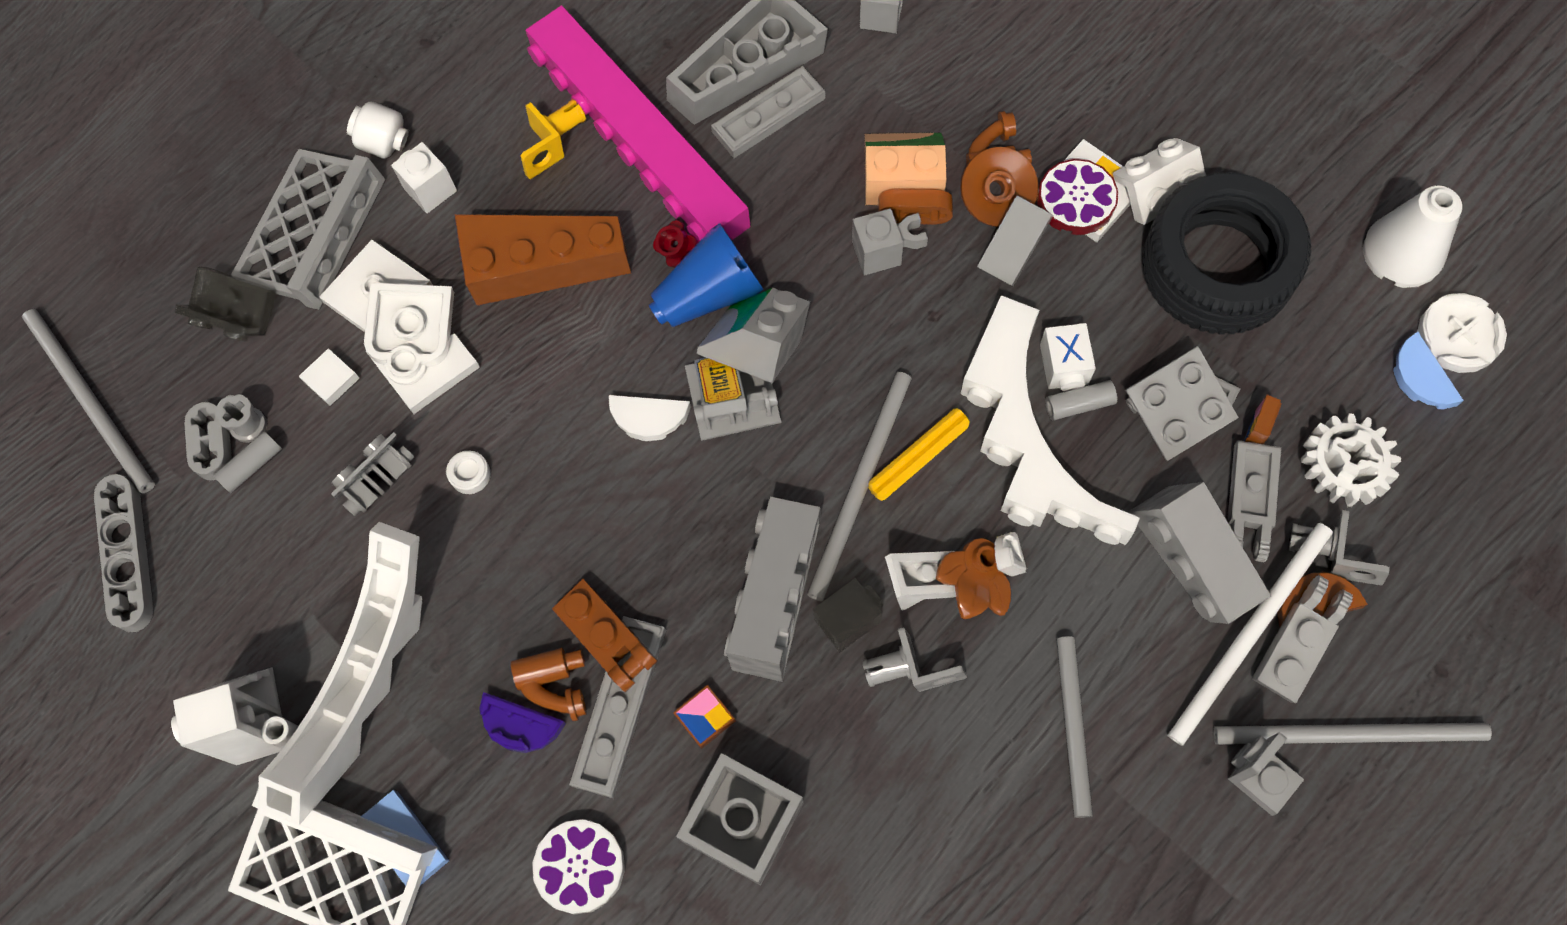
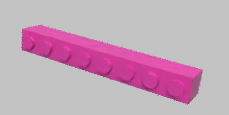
(635, 126)

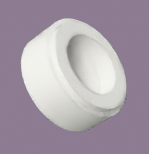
(468, 472)

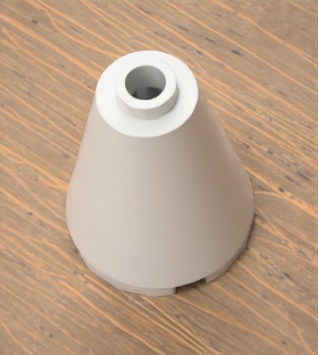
(1414, 238)

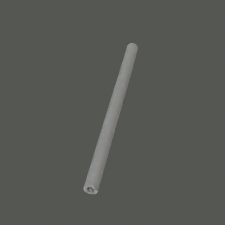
(88, 401)
(859, 487)
(1356, 733)

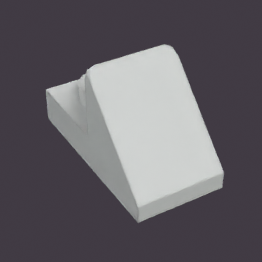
(915, 577)

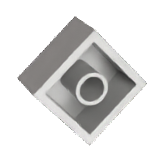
(740, 819)

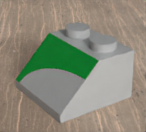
(758, 333)

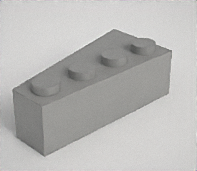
(745, 55)
(773, 589)

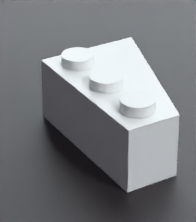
(229, 718)

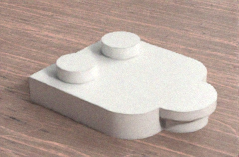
(408, 328)

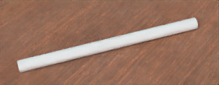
(1250, 634)

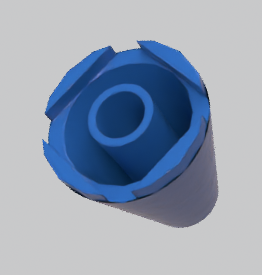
(704, 281)

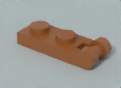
(604, 634)

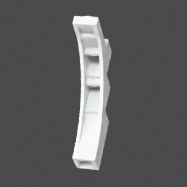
(1014, 438)
(358, 681)

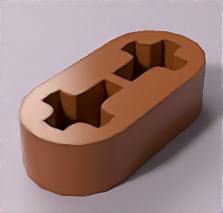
(931, 204)

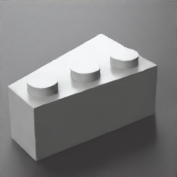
(1201, 551)

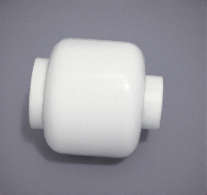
(377, 129)

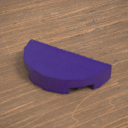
(517, 726)

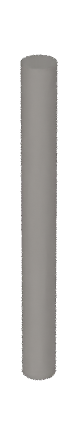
(1074, 727)

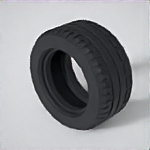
(1248, 207)

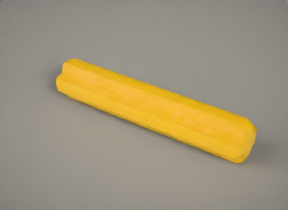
(918, 454)

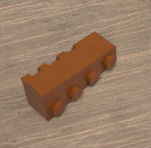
(537, 253)

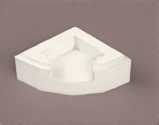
(1009, 554)

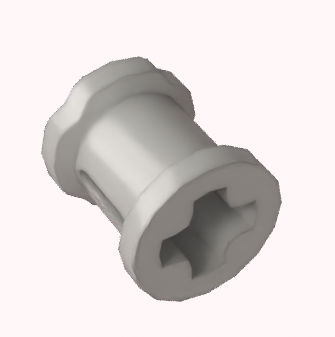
(229, 415)

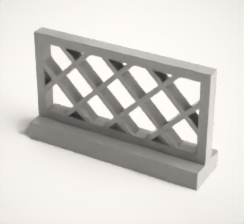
(332, 232)

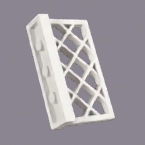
(335, 828)

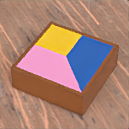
(1263, 420)
(704, 716)

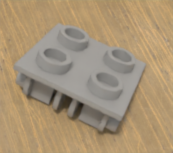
(1181, 403)
(760, 404)
(377, 452)

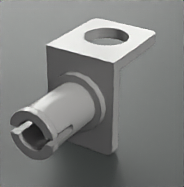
(1335, 550)
(903, 664)

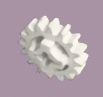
(1368, 456)

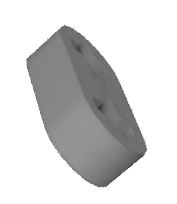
(198, 441)

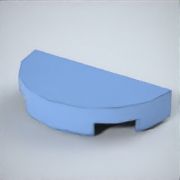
(1422, 376)

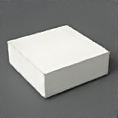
(329, 377)

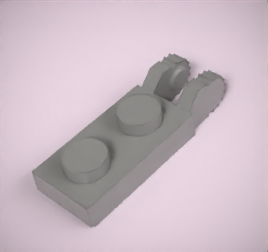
(1254, 493)
(1301, 641)

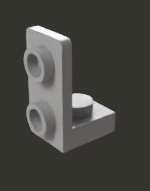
(1264, 775)

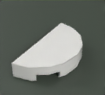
(648, 417)

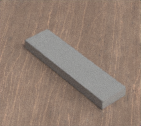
(615, 721)

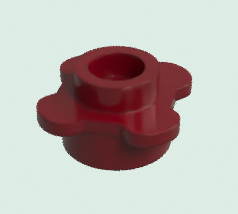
(666, 238)

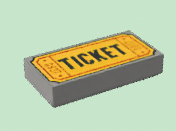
(719, 388)

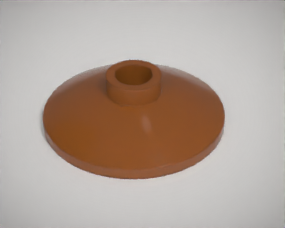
(1006, 168)

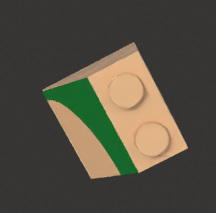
(903, 163)

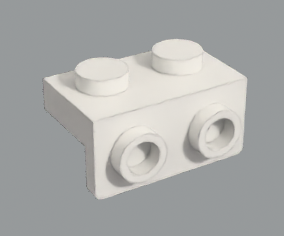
(1157, 175)

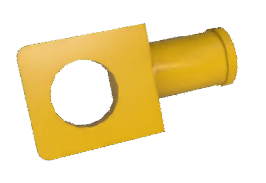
(549, 130)

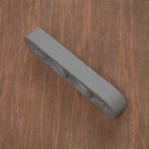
(115, 554)

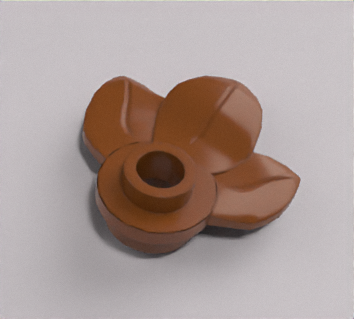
(976, 584)

